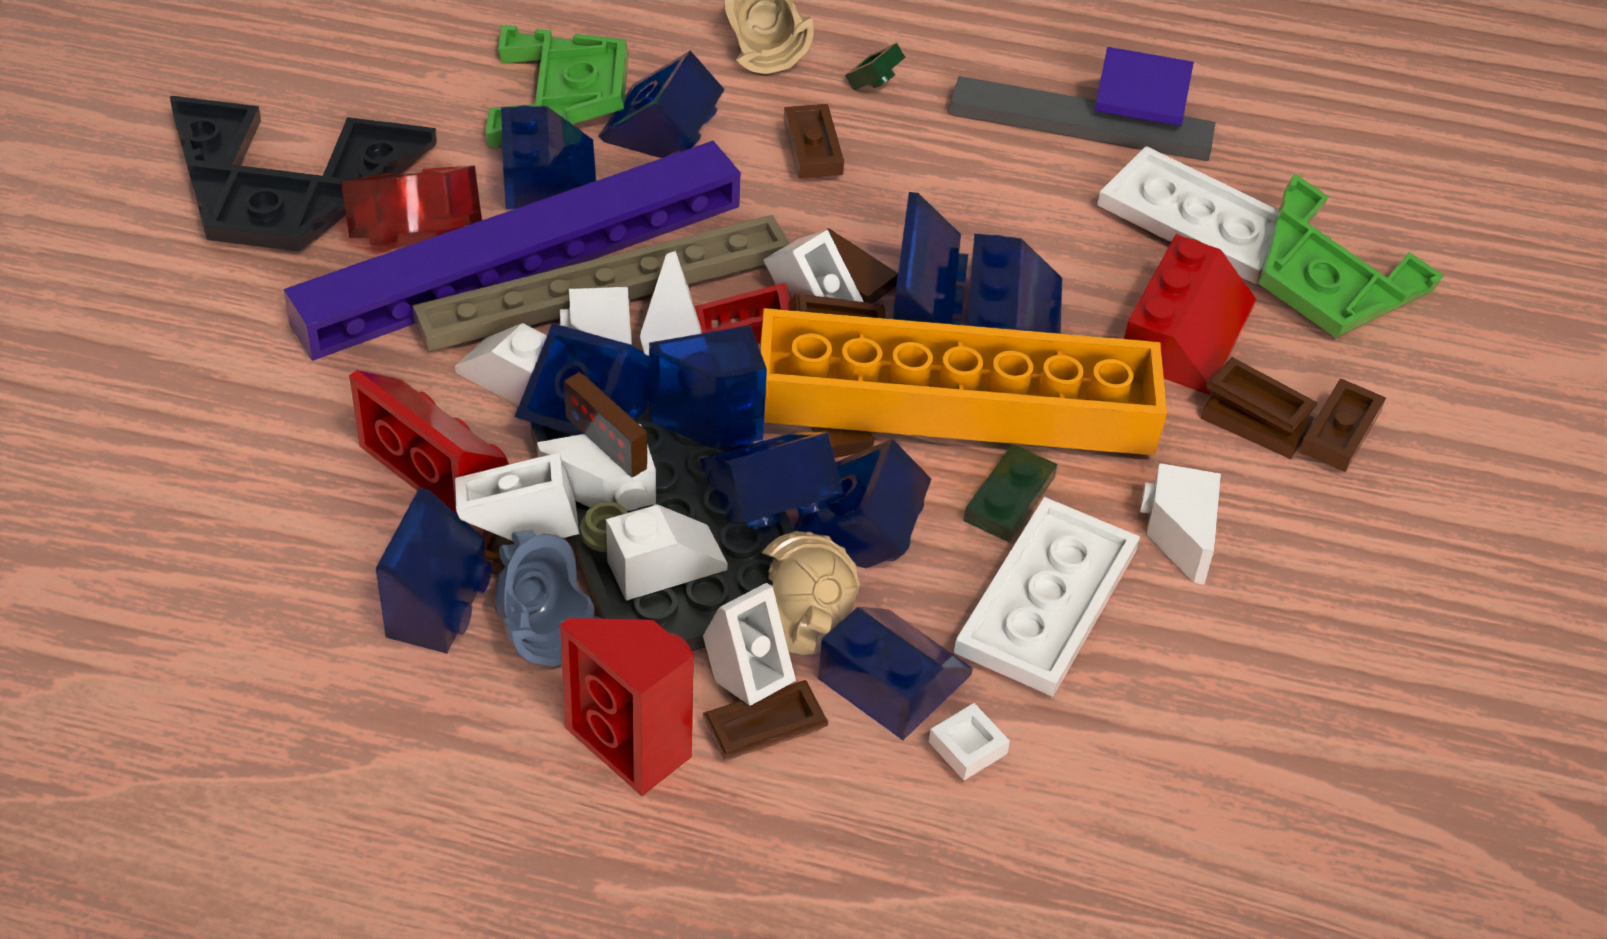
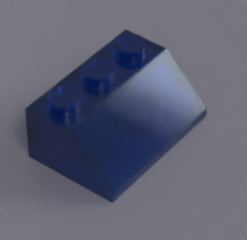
(929, 267)
(1012, 287)

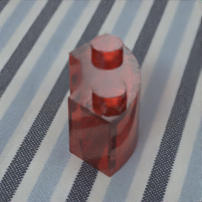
(394, 205)

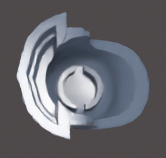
(538, 594)

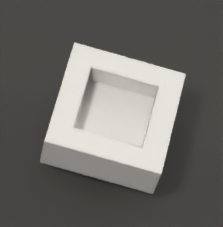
(969, 741)

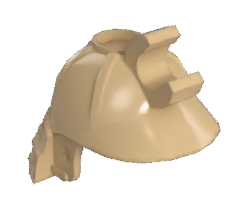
(769, 33)
(812, 587)

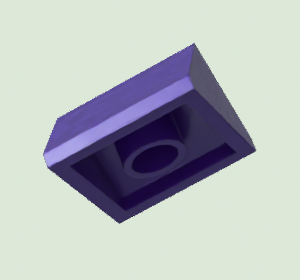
(1144, 86)

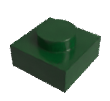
(876, 68)

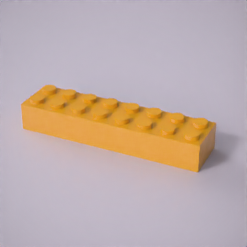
(963, 382)

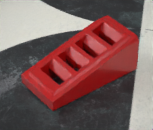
(743, 307)

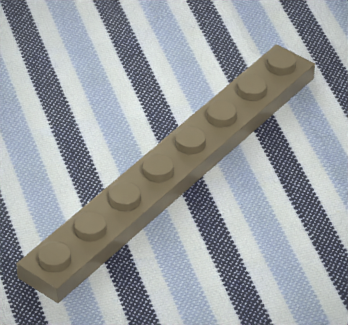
(542, 295)

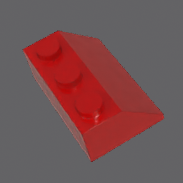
(1193, 310)
(416, 436)
(629, 695)

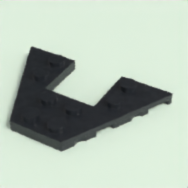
(277, 205)

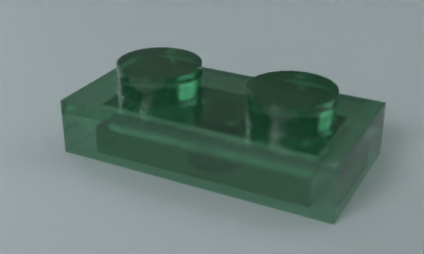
(1010, 493)

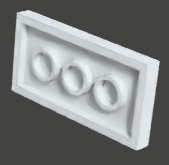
(1185, 202)
(1047, 596)

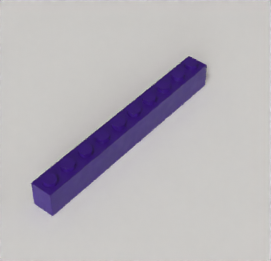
(526, 241)

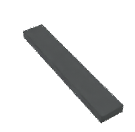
(1077, 118)

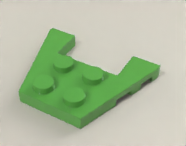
(575, 76)
(1327, 279)

